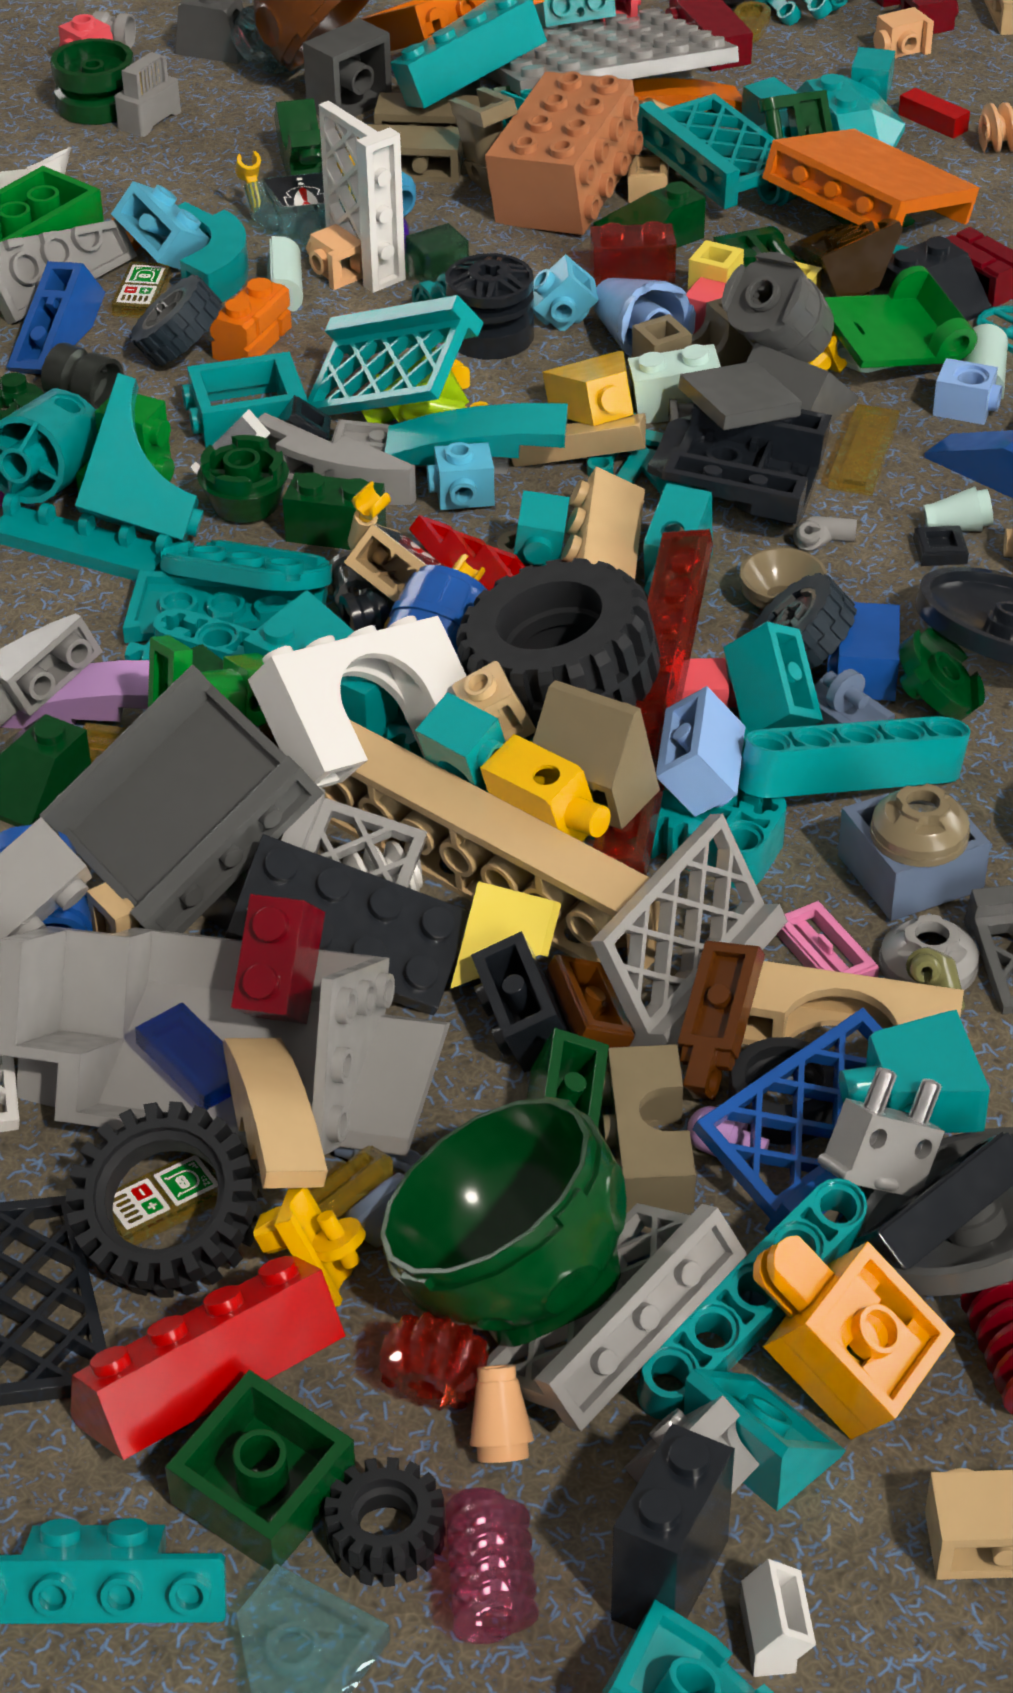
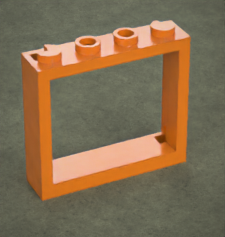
(416, 19)

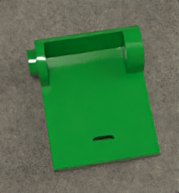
(904, 327)

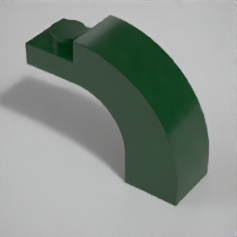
(298, 136)

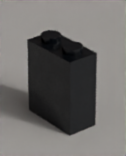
(672, 1527)

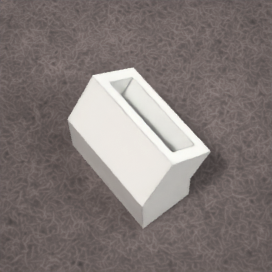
(775, 1618)

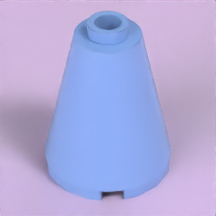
(638, 300)

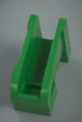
(172, 658)

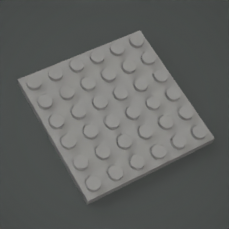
(618, 47)

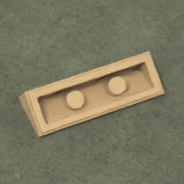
(589, 441)

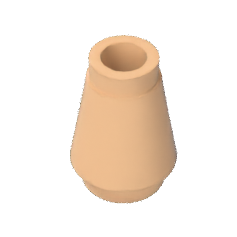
(500, 1416)

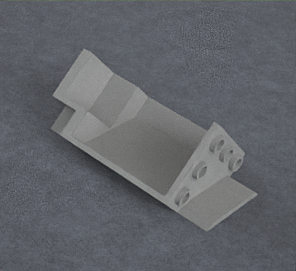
(81, 993)

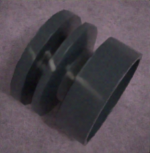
(501, 296)

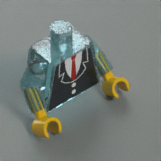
(285, 204)

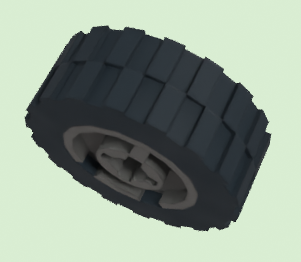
(176, 320)
(818, 610)

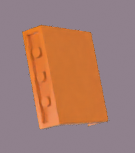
(865, 178)

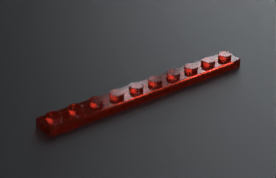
(674, 610)

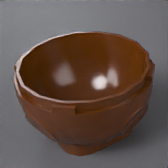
(289, 23)

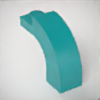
(224, 258)

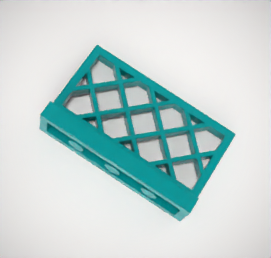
(700, 159)
(389, 333)

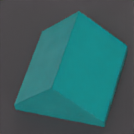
(776, 1434)

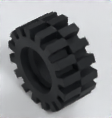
(385, 1553)

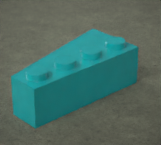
(467, 50)

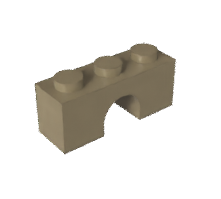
(668, 334)
(643, 1093)

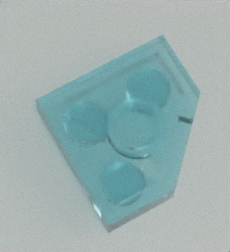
(306, 1637)

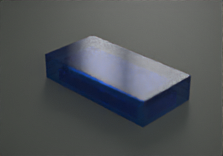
(187, 1054)

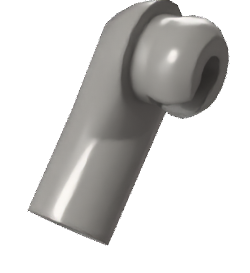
(820, 530)

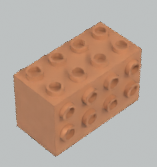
(564, 152)

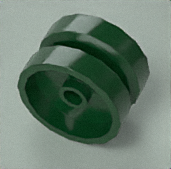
(89, 78)

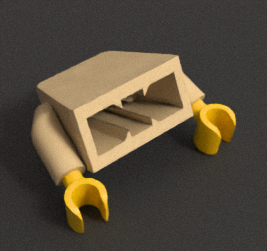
(385, 554)

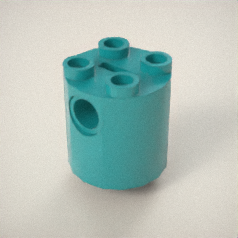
(45, 445)

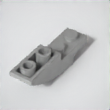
(342, 459)
(43, 664)

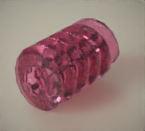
(490, 1566)

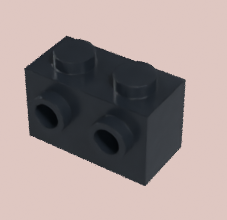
(519, 997)

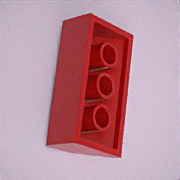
(195, 1359)

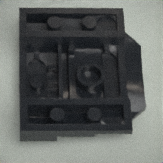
(759, 466)

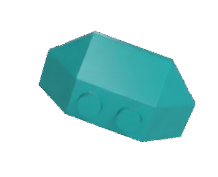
(857, 108)

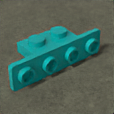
(109, 1577)

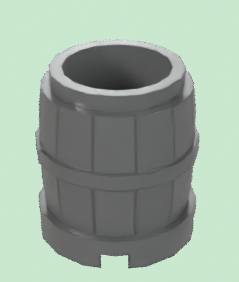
(778, 307)

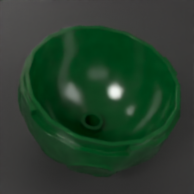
(510, 1222)

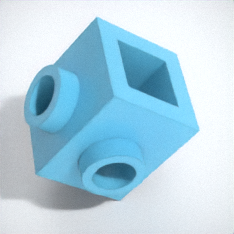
(563, 294)
(462, 476)

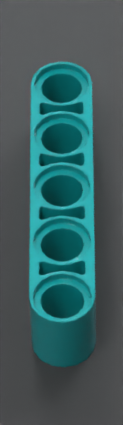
(853, 756)
(736, 1320)

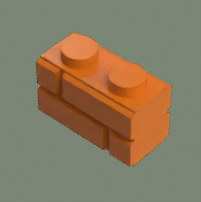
(251, 321)

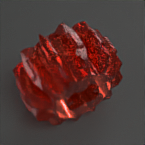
(432, 1361)

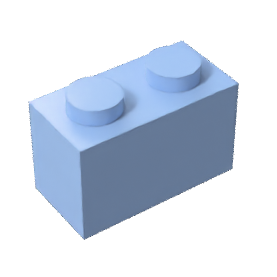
(701, 752)

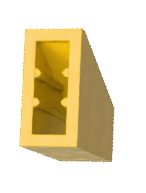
(592, 388)

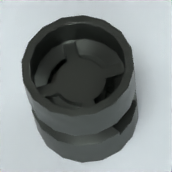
(80, 373)

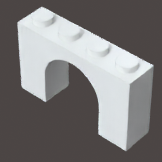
(304, 698)

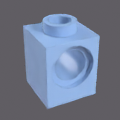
(966, 391)

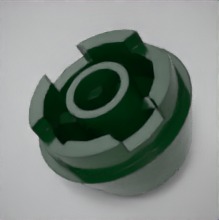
(243, 478)

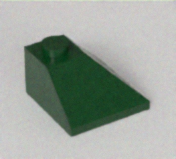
(671, 204)
(39, 766)

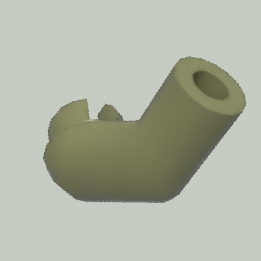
(933, 968)

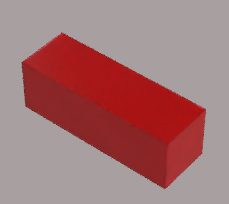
(934, 112)

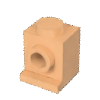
(904, 32)
(329, 254)

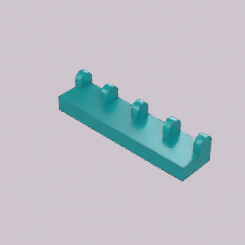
(79, 541)

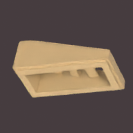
(646, 175)

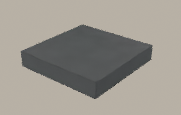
(740, 395)

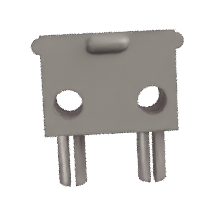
(885, 1145)

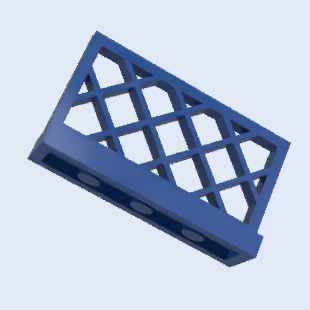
(735, 1156)

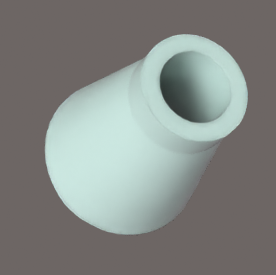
(968, 509)

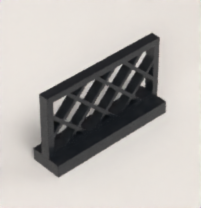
(47, 1379)

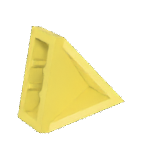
(498, 915)

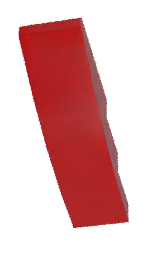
(448, 545)

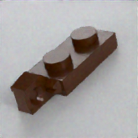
(718, 1014)

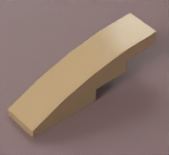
(274, 1113)

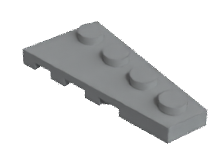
(23, 260)

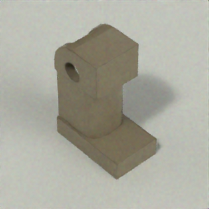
(480, 129)

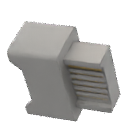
(147, 95)

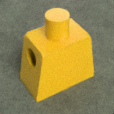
(545, 788)

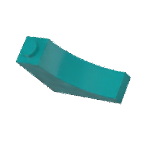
(124, 484)

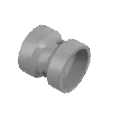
(122, 26)

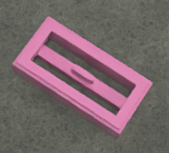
(816, 950)

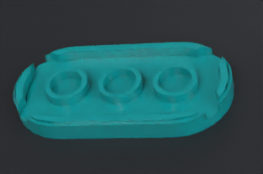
(246, 565)

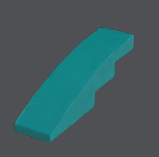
(500, 425)

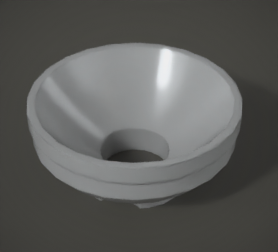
(903, 940)

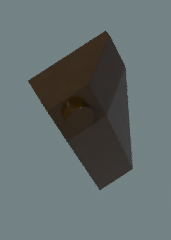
(851, 256)

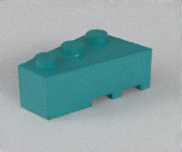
(306, 621)

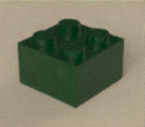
(259, 1470)

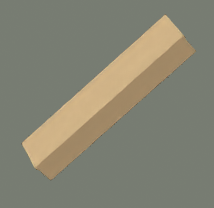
(491, 843)

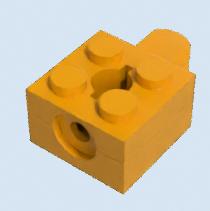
(856, 1304)

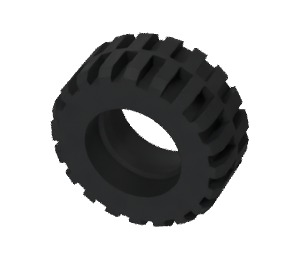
(566, 626)

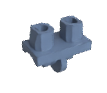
(844, 702)

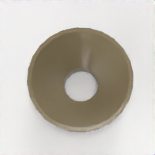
(773, 571)
(918, 836)

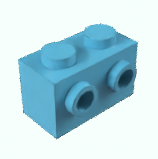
(159, 224)

